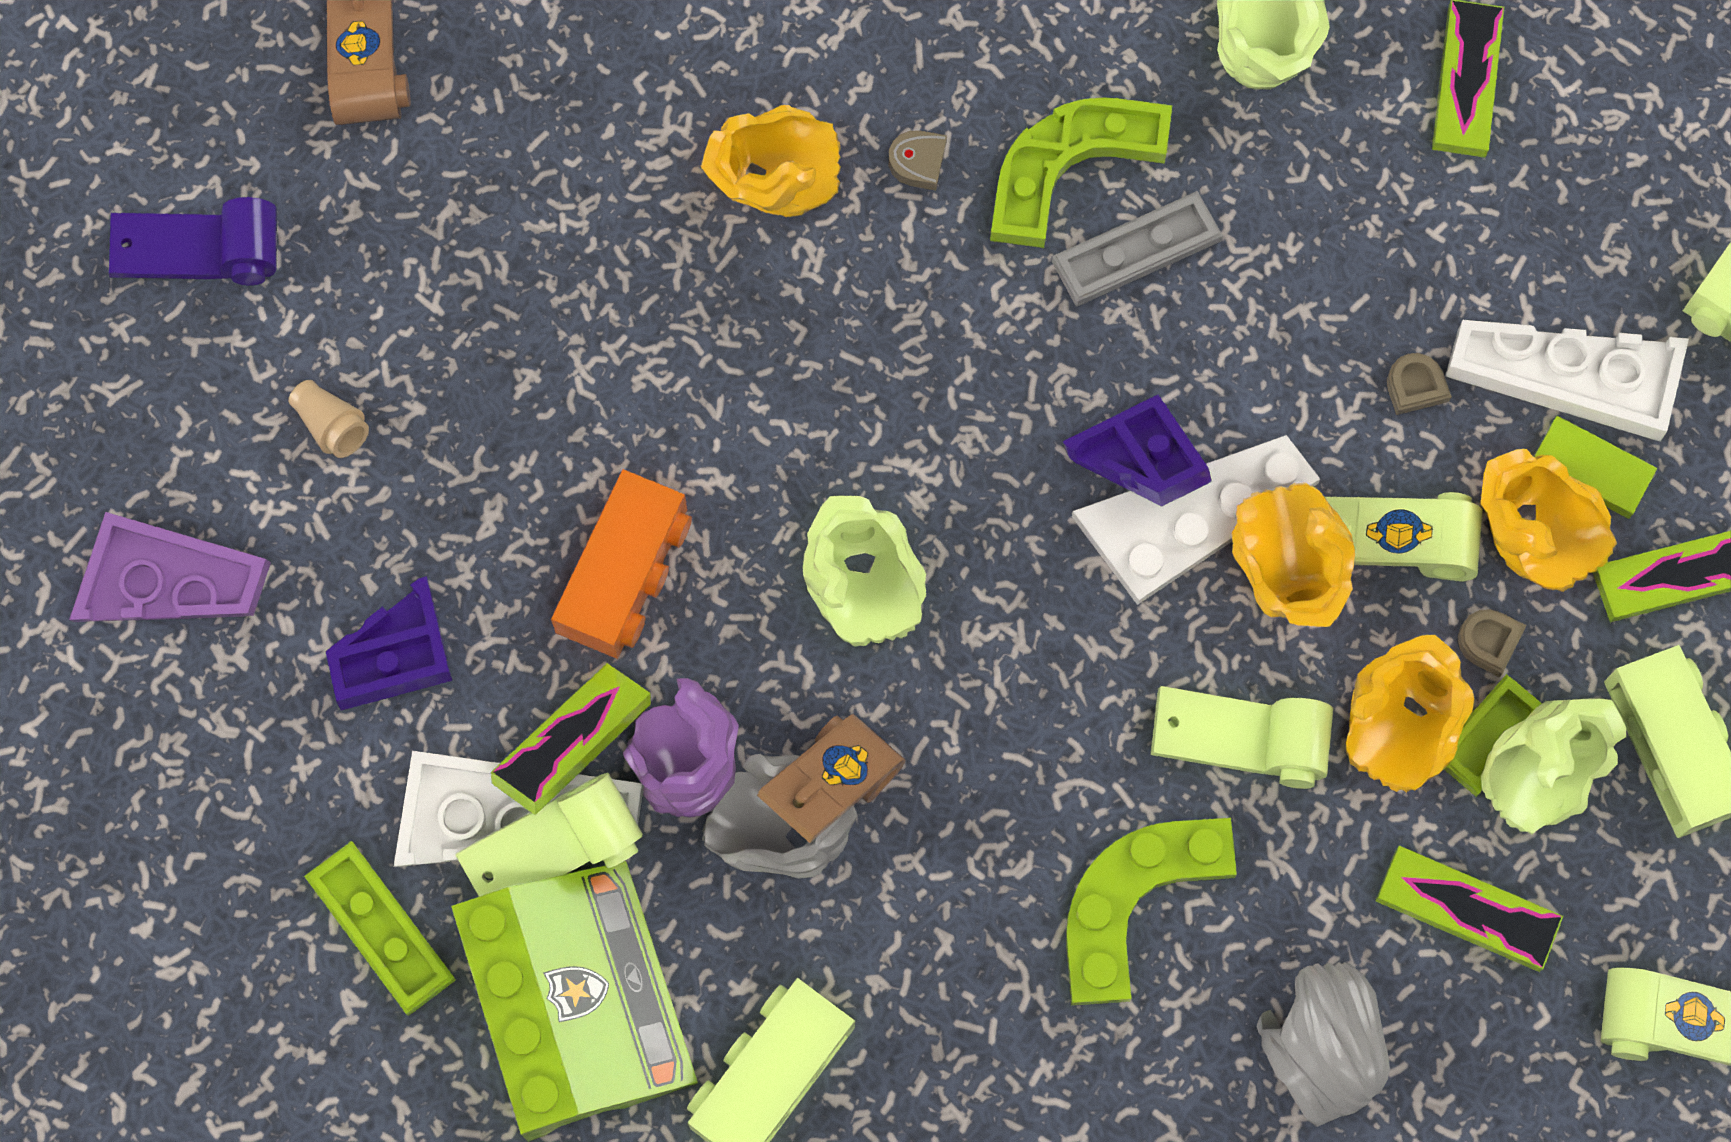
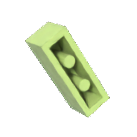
(1676, 737)
(771, 1068)

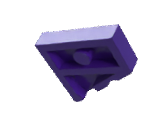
(1142, 453)
(391, 652)

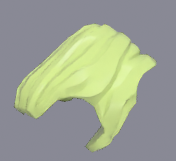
(1269, 39)
(859, 603)
(1549, 761)

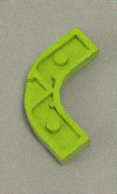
(1063, 139)
(1116, 883)

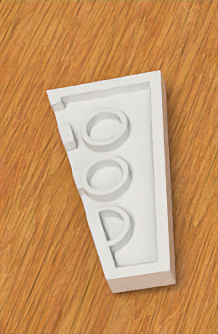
(1592, 377)
(1157, 544)
(455, 805)

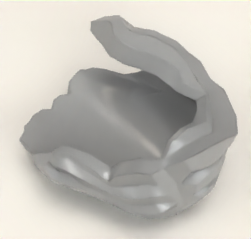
(754, 836)
(1330, 1043)

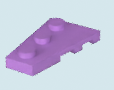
(165, 575)

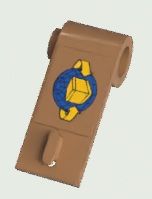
(362, 64)
(832, 776)

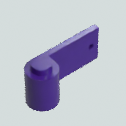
(197, 246)

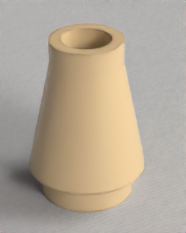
(331, 421)

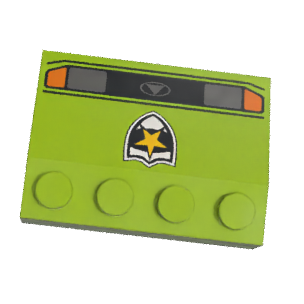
(573, 997)

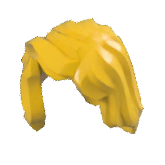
(787, 143)
(1570, 523)
(1295, 554)
(1392, 739)

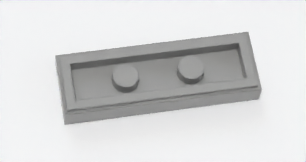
(1136, 248)

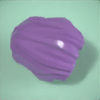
(684, 752)

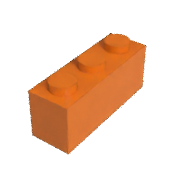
(622, 565)

